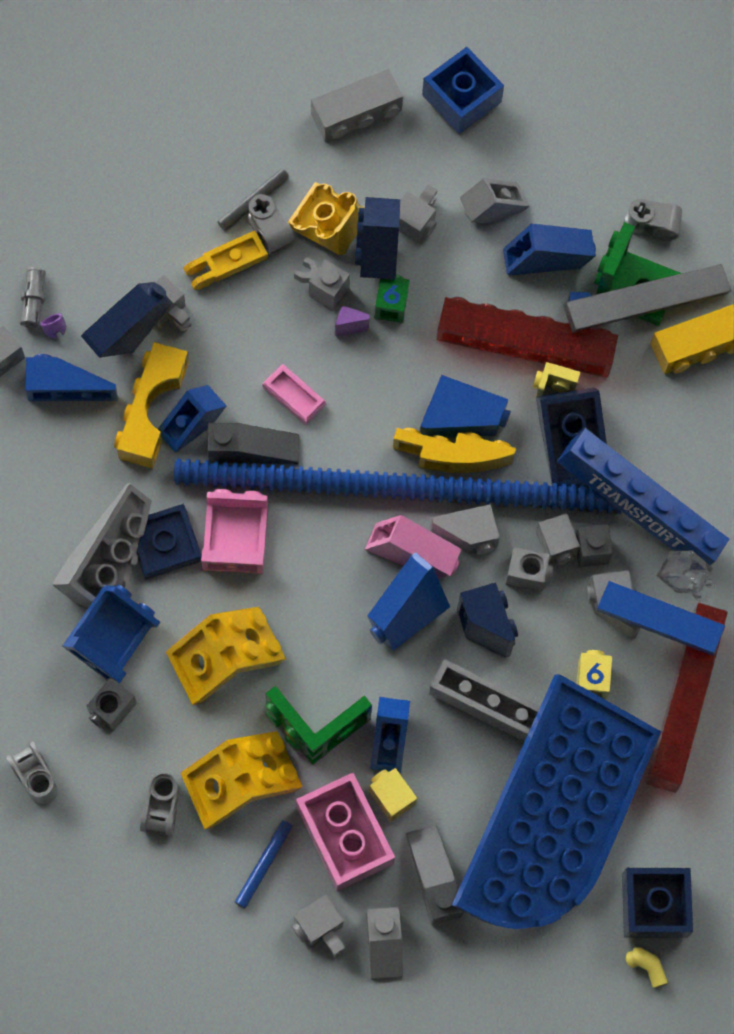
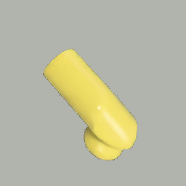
(649, 962)

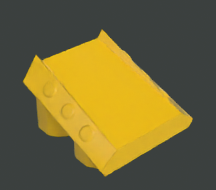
(327, 218)

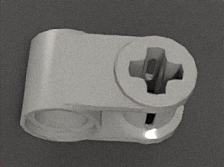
(656, 219)
(271, 226)
(32, 769)
(160, 807)

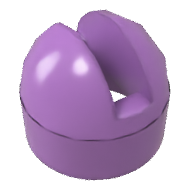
(53, 324)

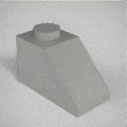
(493, 200)
(468, 529)
(595, 592)
(384, 942)

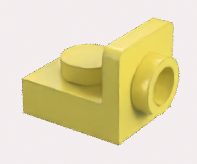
(557, 377)

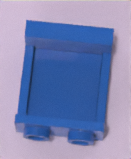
(110, 632)

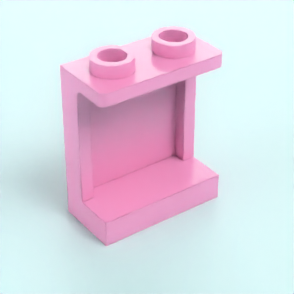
(235, 532)

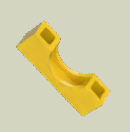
(162, 372)

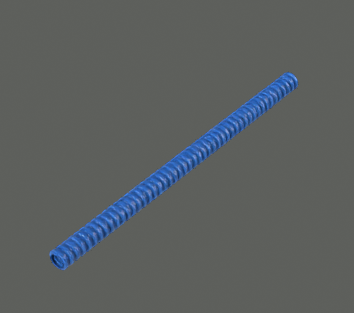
(390, 485)

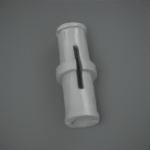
(32, 297)

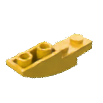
(466, 455)

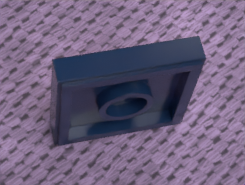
(167, 543)

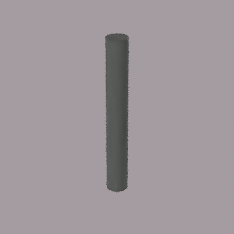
(243, 207)

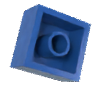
(462, 90)

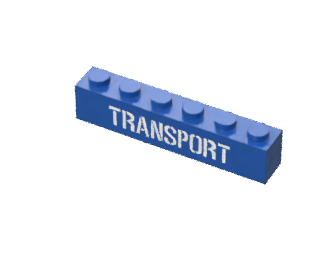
(641, 497)

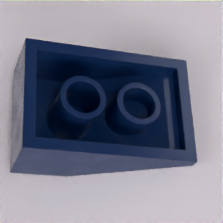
(563, 418)

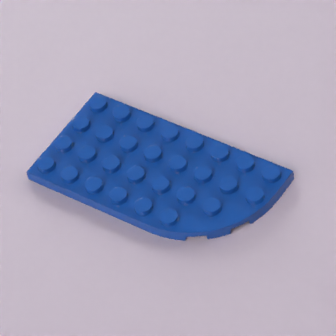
(557, 810)

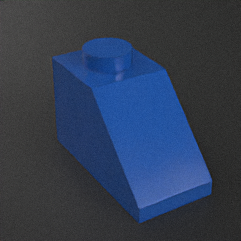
(191, 417)
(390, 734)

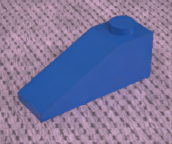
(58, 380)

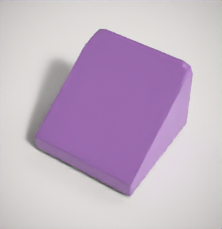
(351, 322)

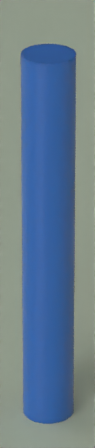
(263, 864)

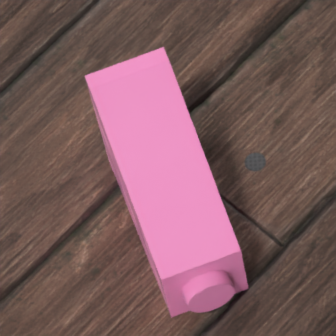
(400, 538)

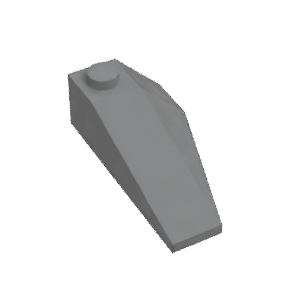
(107, 550)

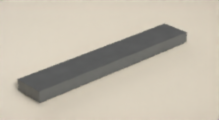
(646, 298)

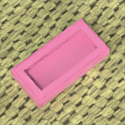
(294, 394)

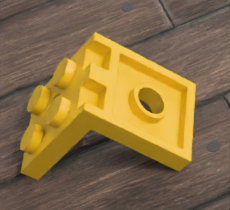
(225, 651)
(240, 776)

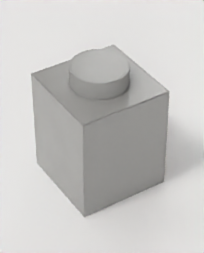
(558, 539)

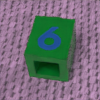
(392, 299)

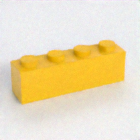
(695, 340)

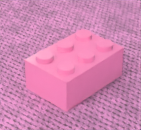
(345, 831)

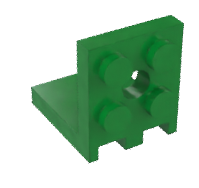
(625, 269)
(300, 735)

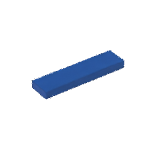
(661, 618)

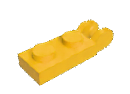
(227, 260)

